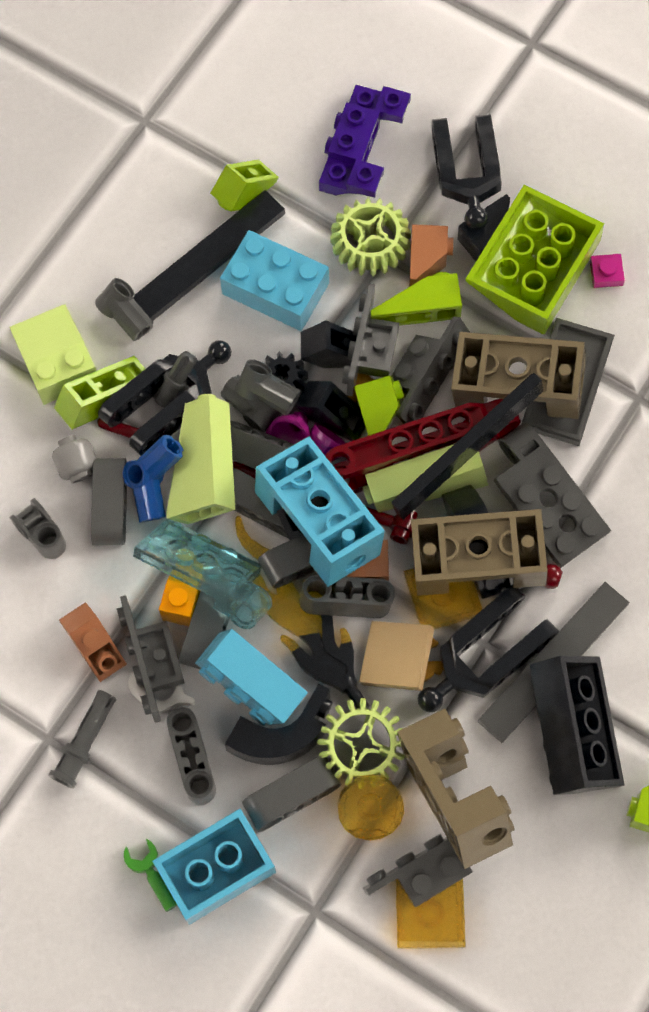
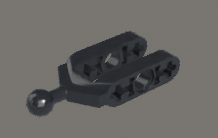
(468, 190)
(145, 386)
(459, 675)

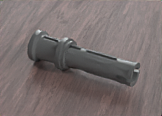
(76, 752)

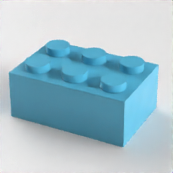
(275, 280)
(250, 678)
(214, 866)

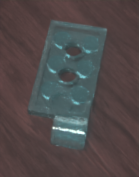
(223, 576)

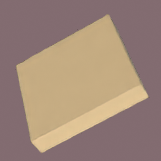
(396, 655)

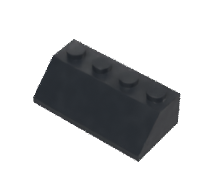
(576, 724)

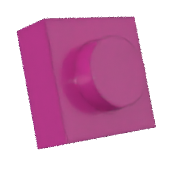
(607, 270)

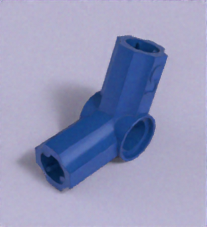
(147, 474)

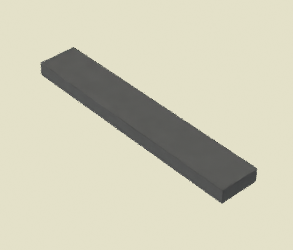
(571, 640)

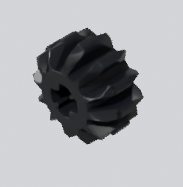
(290, 368)

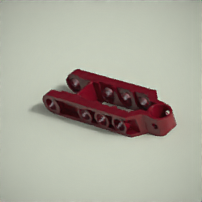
(377, 451)

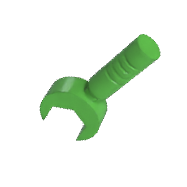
(153, 877)

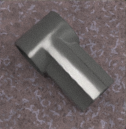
(118, 303)
(259, 384)
(255, 413)

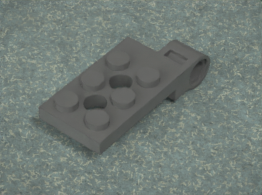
(537, 472)

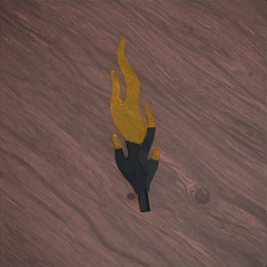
(328, 663)

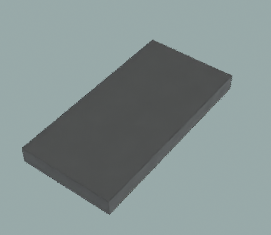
(596, 352)

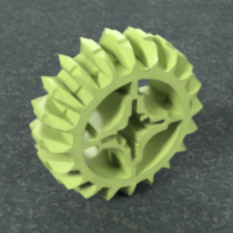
(372, 251)
(335, 733)

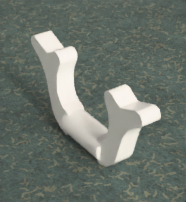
(177, 698)

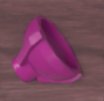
(290, 427)
(325, 438)

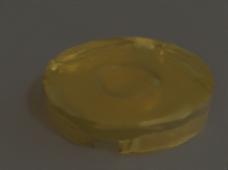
(370, 807)

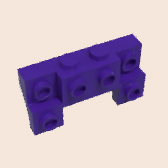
(355, 134)

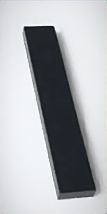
(207, 255)
(467, 446)

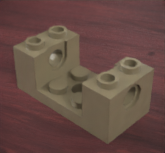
(484, 371)
(513, 550)
(475, 825)

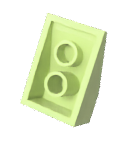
(52, 351)

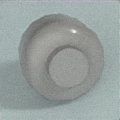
(74, 459)

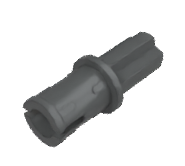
(175, 379)

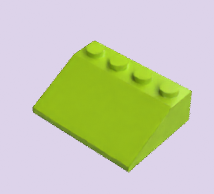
(535, 258)

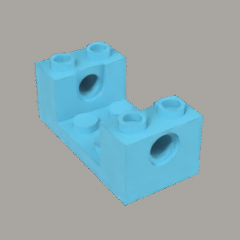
(340, 533)

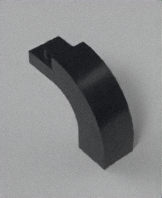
(467, 502)
(282, 744)

